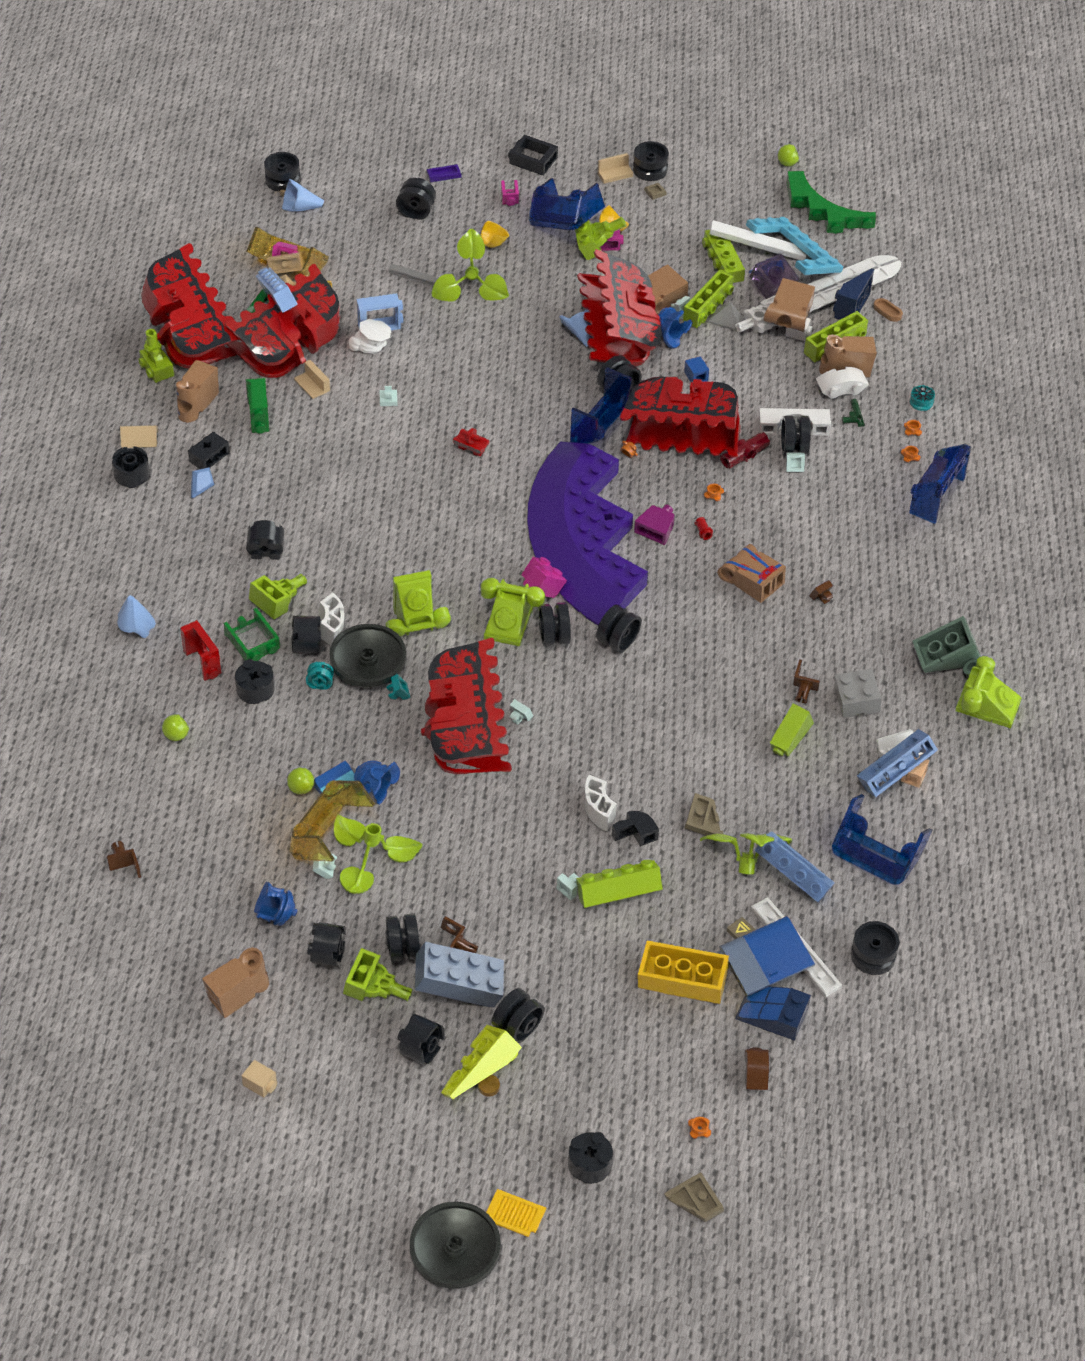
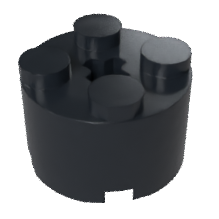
(130, 466)
(265, 540)
(306, 634)
(254, 681)
(327, 944)
(420, 1039)
(590, 1157)

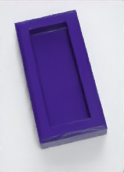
(444, 173)

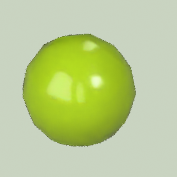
(788, 155)
(175, 727)
(300, 781)

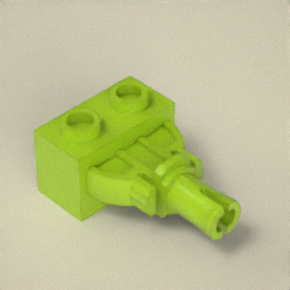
(594, 235)
(154, 359)
(275, 595)
(372, 979)

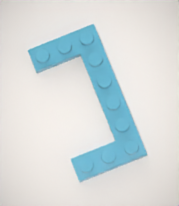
(822, 261)

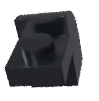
(636, 824)

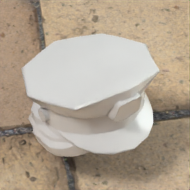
(370, 337)

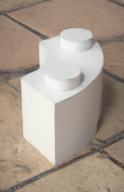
(842, 382)
(332, 616)
(597, 804)

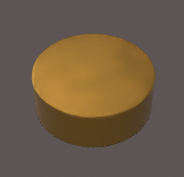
(489, 1086)

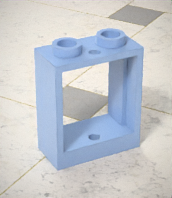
(378, 303)

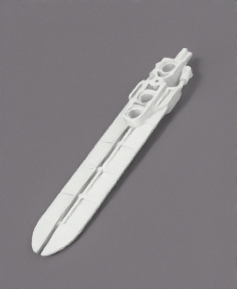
(825, 289)

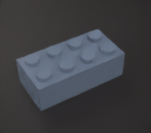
(459, 974)

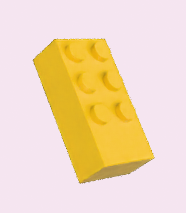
(683, 972)

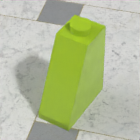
(791, 730)

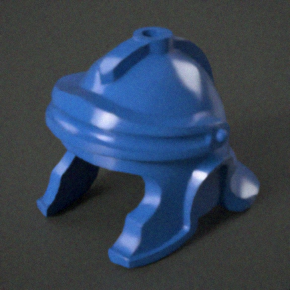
(671, 328)
(377, 777)
(275, 905)

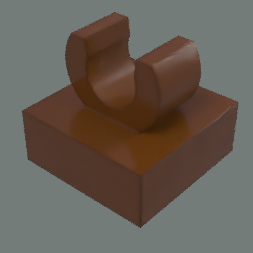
(822, 592)

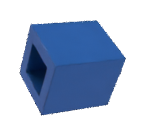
(696, 369)

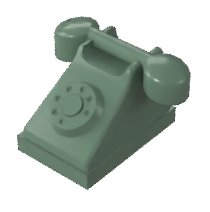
(948, 648)

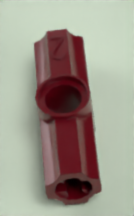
(746, 450)

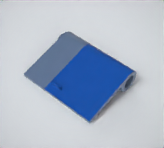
(767, 955)

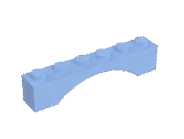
(276, 287)

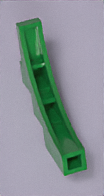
(818, 208)

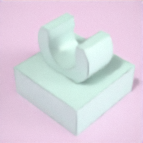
(679, 305)
(388, 397)
(795, 462)
(519, 712)
(324, 868)
(567, 886)

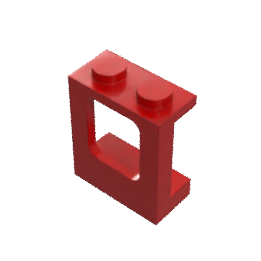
(197, 640)

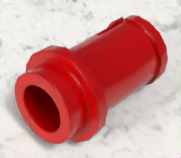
(704, 530)

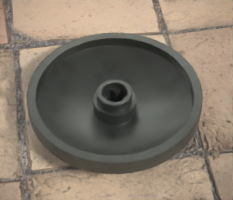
(367, 655)
(455, 1245)

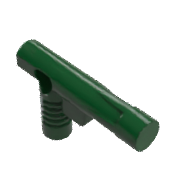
(854, 415)

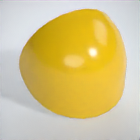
(610, 215)
(493, 234)

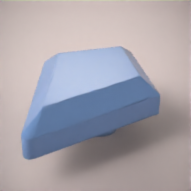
(201, 481)

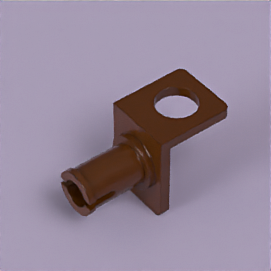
(805, 685)
(122, 858)
(459, 942)

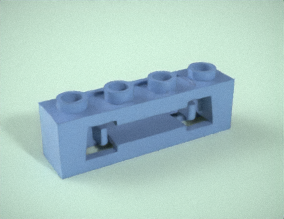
(897, 762)
(795, 867)

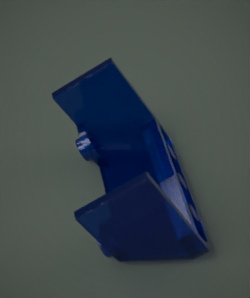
(564, 212)
(592, 426)
(946, 466)
(872, 855)

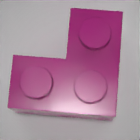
(543, 575)

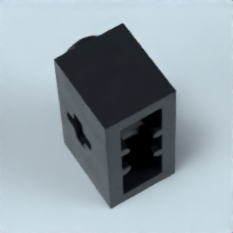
(208, 451)

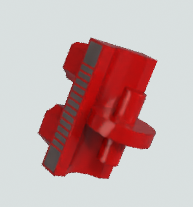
(471, 441)

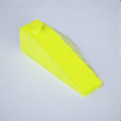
(491, 1052)

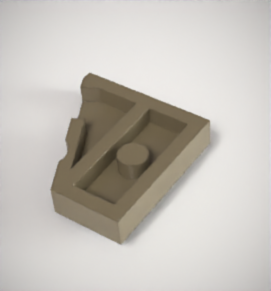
(703, 816)
(696, 1198)

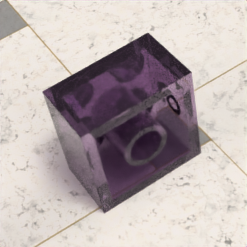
(769, 274)

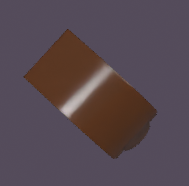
(756, 1068)

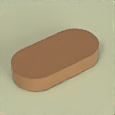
(888, 309)

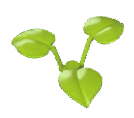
(494, 286)
(351, 831)
(747, 860)

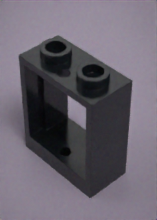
(541, 166)

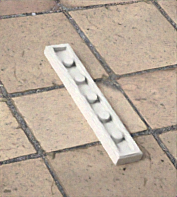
(756, 240)
(818, 974)

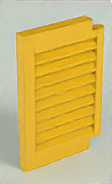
(515, 1213)

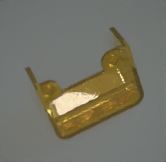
(262, 246)
(307, 834)

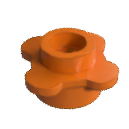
(913, 428)
(628, 449)
(910, 453)
(714, 488)
(699, 1122)

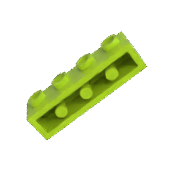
(724, 256)
(708, 298)
(851, 325)
(619, 883)

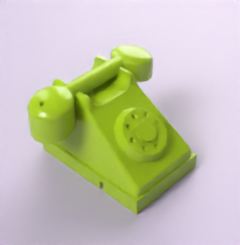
(414, 605)
(510, 609)
(987, 696)

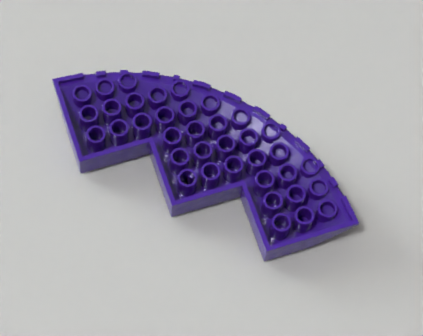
(580, 529)

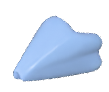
(299, 198)
(577, 326)
(135, 618)

